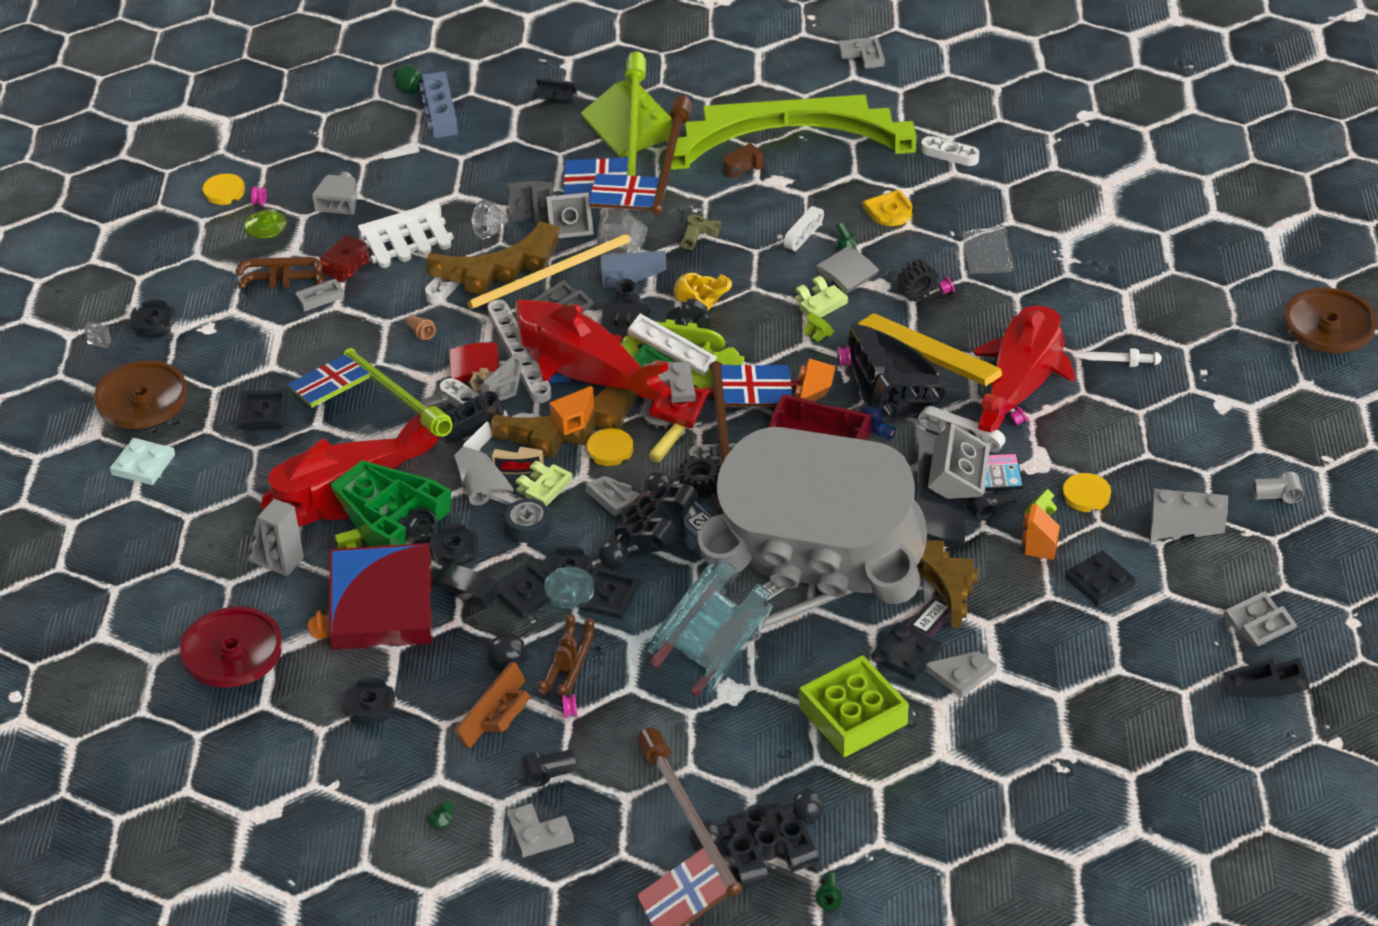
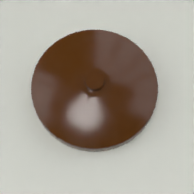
(1330, 320)
(141, 394)

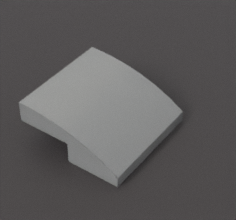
(847, 269)
(1259, 619)

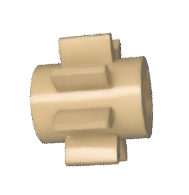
(478, 379)

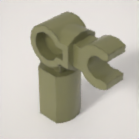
(698, 225)

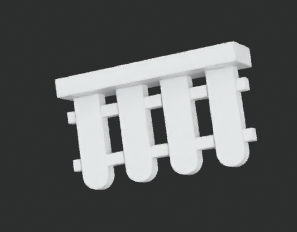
(403, 224)

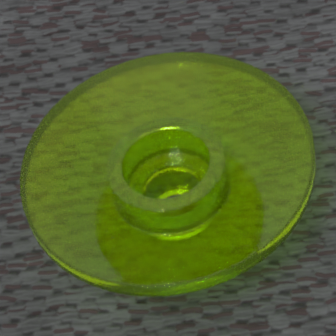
(265, 224)

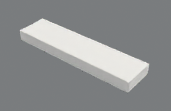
(671, 344)

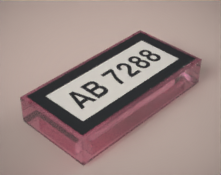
(930, 617)

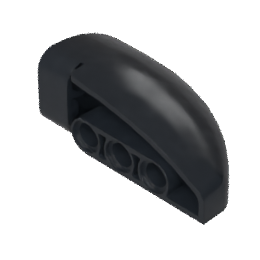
(892, 374)

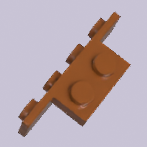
(495, 707)

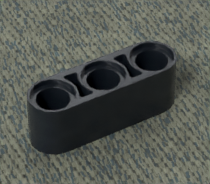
(473, 415)

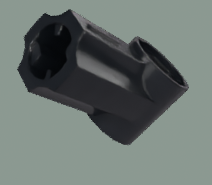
(542, 768)

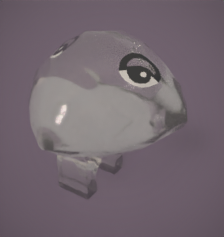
(487, 219)

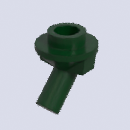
(846, 238)
(440, 815)
(828, 895)

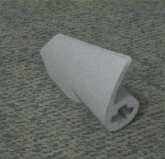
(479, 475)

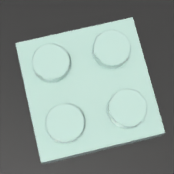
(142, 461)

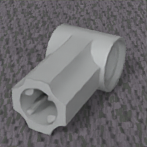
(1285, 486)

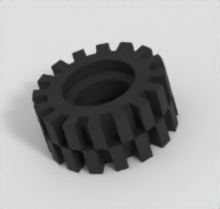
(916, 280)
(700, 466)

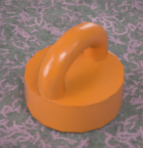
(319, 625)

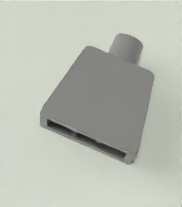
(336, 194)

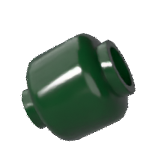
(407, 79)

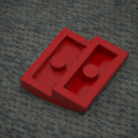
(471, 358)

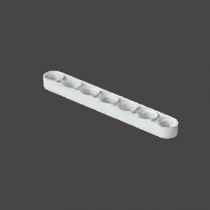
(514, 343)

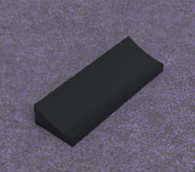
(943, 516)

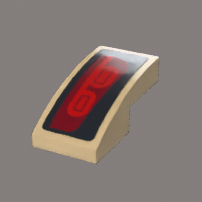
(518, 462)

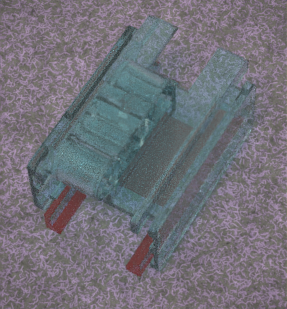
(711, 625)

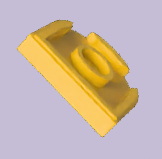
(889, 208)

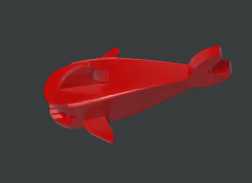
(1026, 358)
(308, 477)

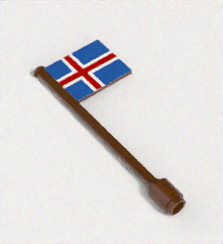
(642, 191)
(745, 388)

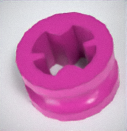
(258, 196)
(843, 356)
(569, 706)

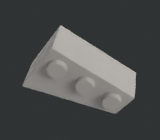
(1186, 514)
(277, 539)

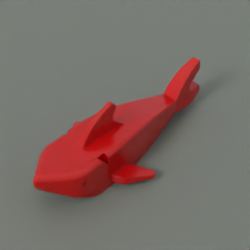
(584, 350)

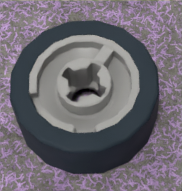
(527, 520)

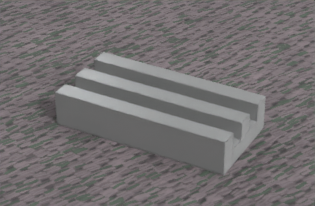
(320, 294)

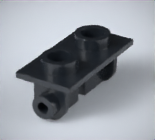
(564, 90)

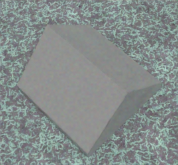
(571, 214)

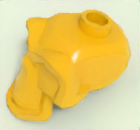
(701, 288)

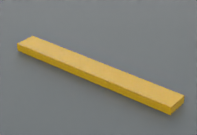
(549, 271)
(936, 351)

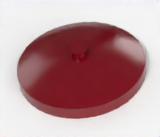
(231, 647)

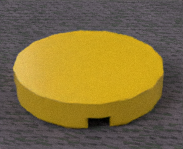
(223, 189)
(610, 447)
(1086, 492)

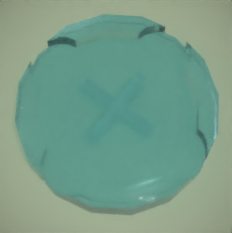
(569, 587)

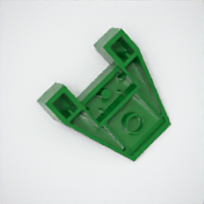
(380, 496)

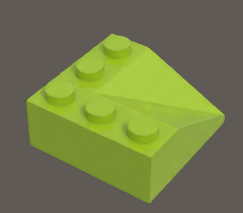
(853, 706)

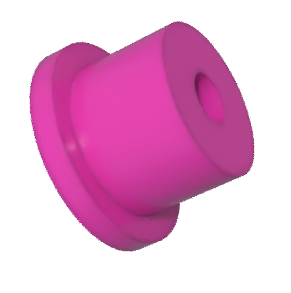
(946, 286)
(1018, 416)

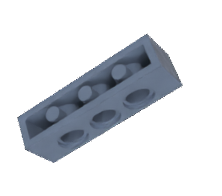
(438, 104)

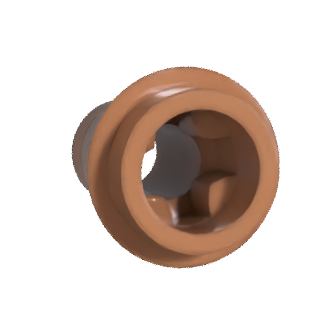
(422, 327)

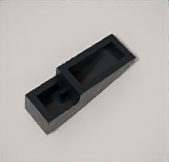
(467, 584)
(1267, 679)

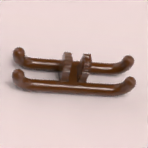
(279, 270)
(568, 658)

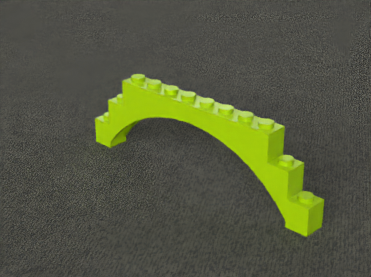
(840, 113)

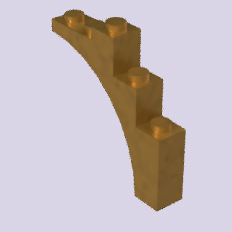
(504, 266)
(540, 433)
(950, 577)

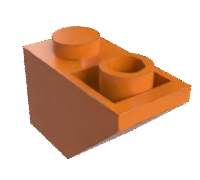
(815, 380)
(572, 411)
(1041, 534)

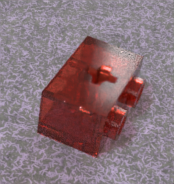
(344, 258)

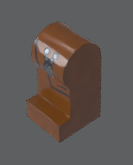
(742, 160)

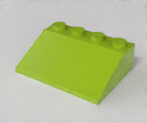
(610, 119)

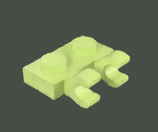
(825, 301)
(548, 482)

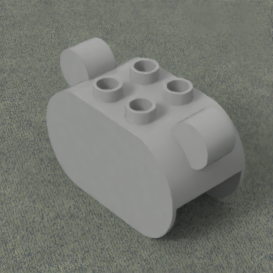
(819, 514)

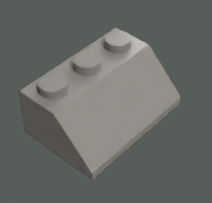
(958, 464)

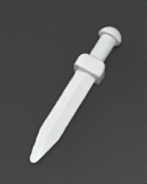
(1132, 357)

